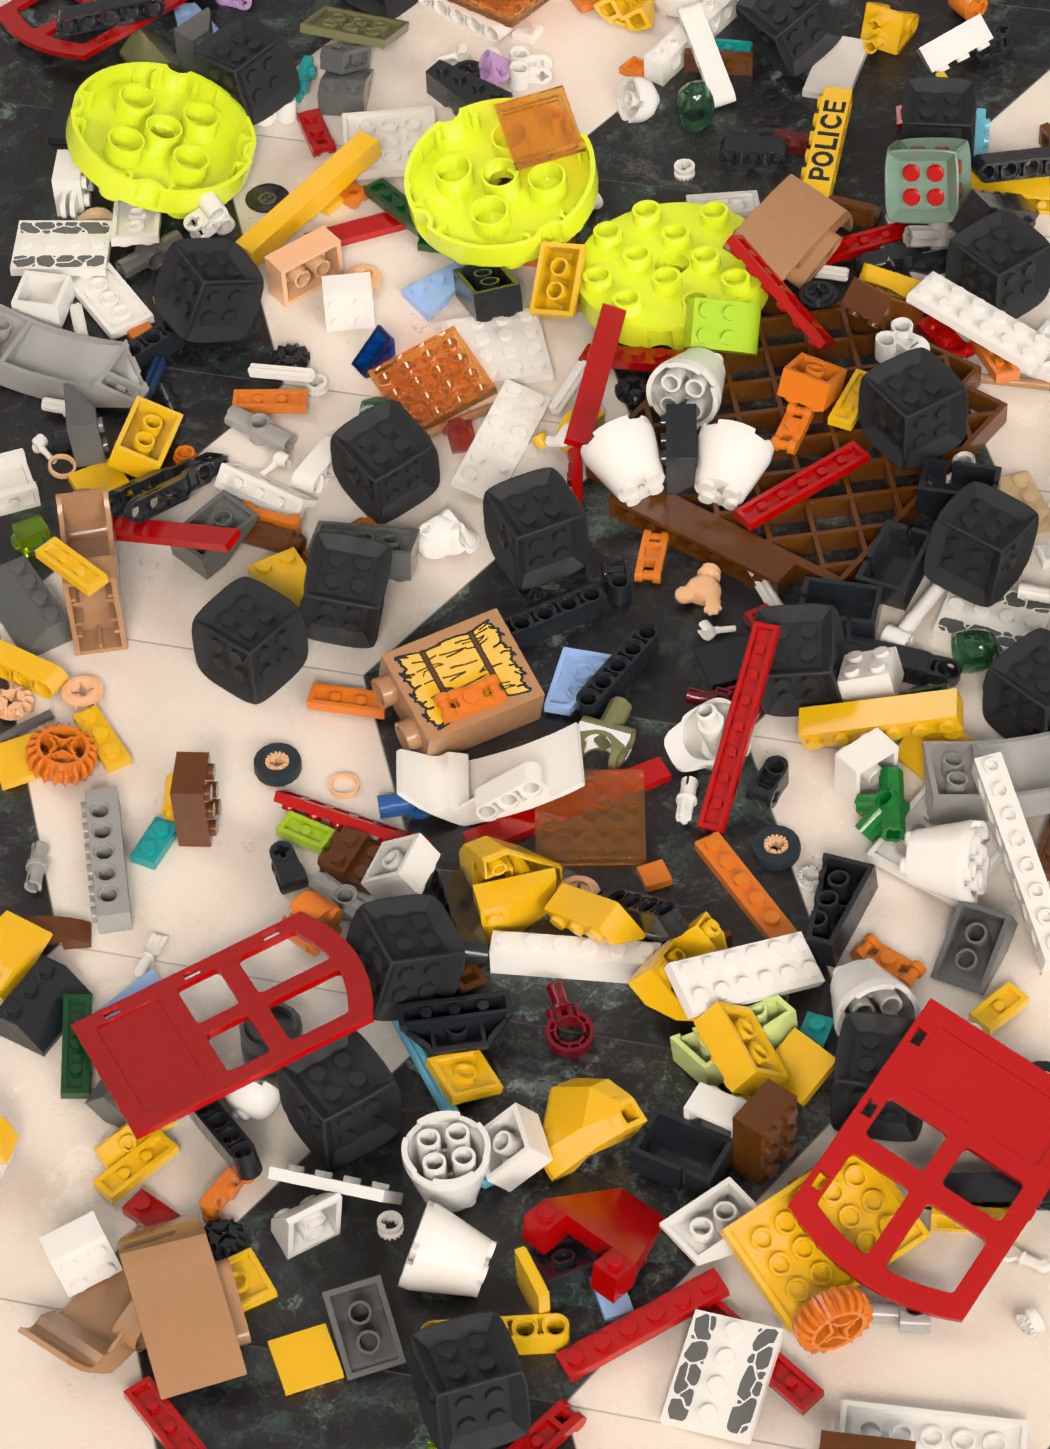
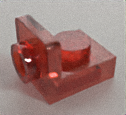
(459, 434)

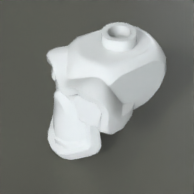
(446, 536)

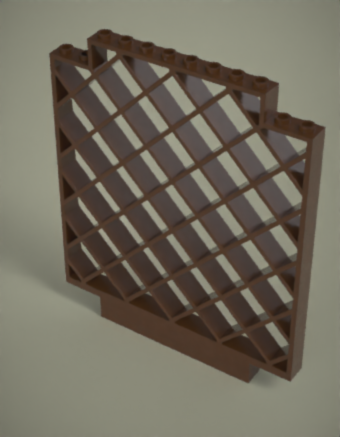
(723, 540)

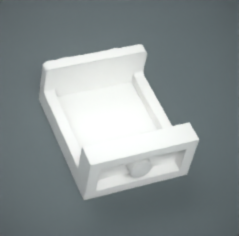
(16, 483)

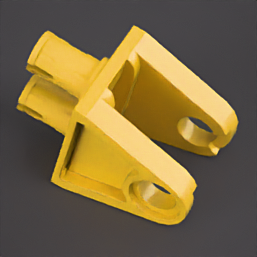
(887, 28)

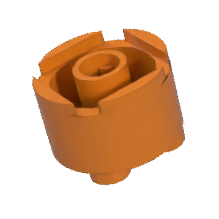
(318, 907)

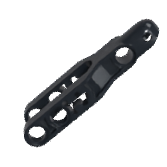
(900, 259)
(175, 480)

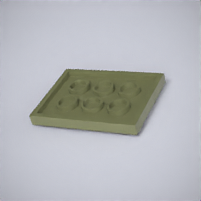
(354, 27)

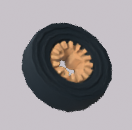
(266, 762)
(783, 839)

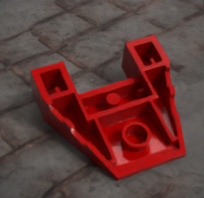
(606, 1222)

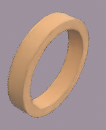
(61, 456)
(344, 795)

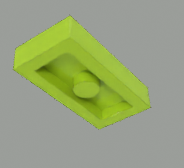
(305, 832)

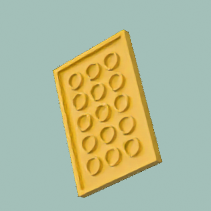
(785, 1260)

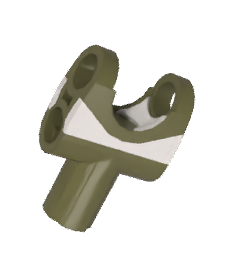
(609, 732)

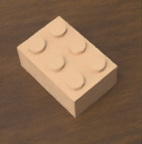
(299, 266)

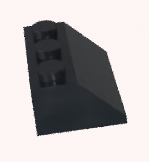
(35, 1007)

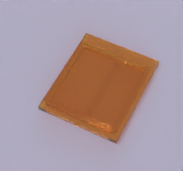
(539, 127)

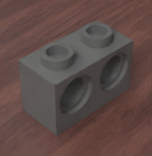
(344, 57)

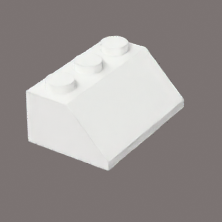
(955, 44)

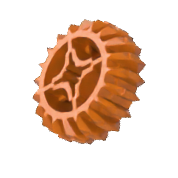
(61, 746)
(832, 1319)

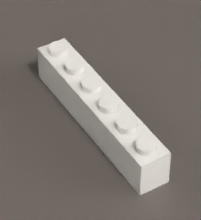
(566, 956)

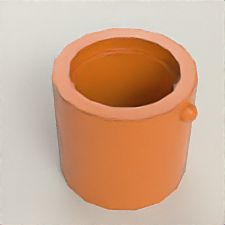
(968, 8)

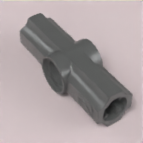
(146, 256)

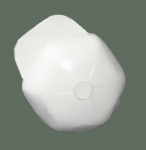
(698, 735)

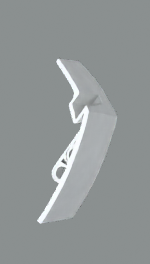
(494, 784)

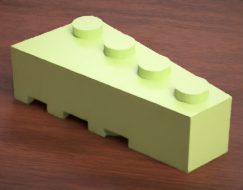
(694, 1057)

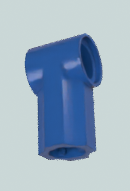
(393, 806)

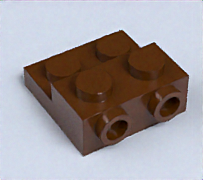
(348, 857)

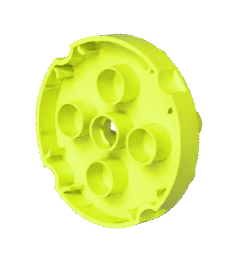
(159, 137)
(474, 221)
(659, 260)

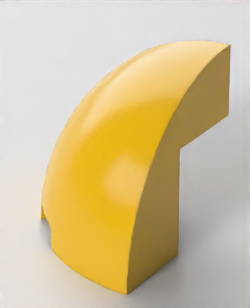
(631, 14)

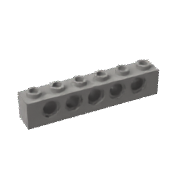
(108, 860)

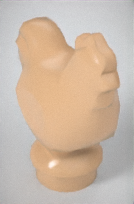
(703, 589)

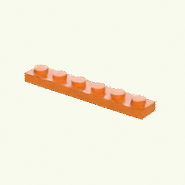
(743, 886)

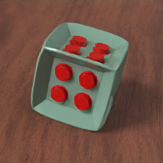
(926, 179)

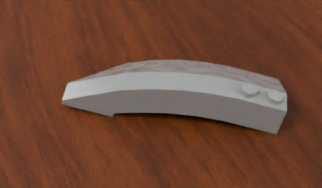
(42, 358)
(951, 786)

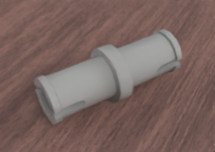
(36, 866)

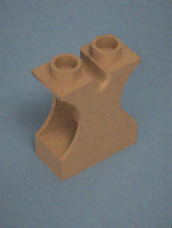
(87, 528)

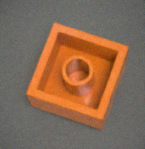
(811, 382)

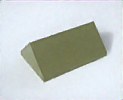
(148, 47)

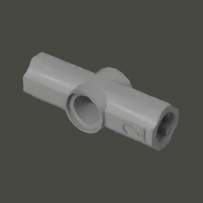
(934, 235)
(260, 429)
(341, 894)

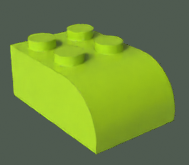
(722, 326)

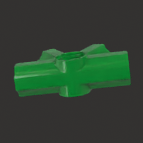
(884, 810)

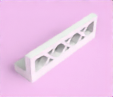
(262, 490)

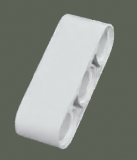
(315, 469)

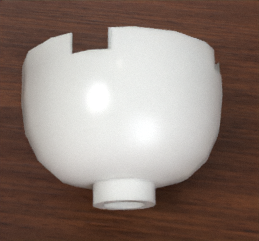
(637, 99)
(254, 1101)

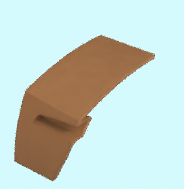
(795, 230)
(184, 1305)
(93, 1329)

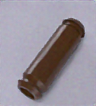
(275, 538)

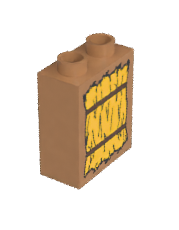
(448, 662)

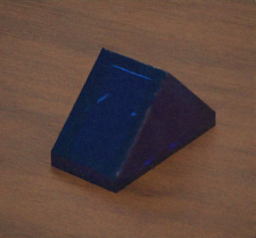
(376, 350)

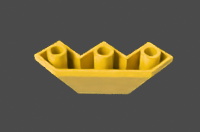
(495, 859)
(651, 980)
(585, 1119)

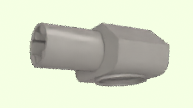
(895, 1314)

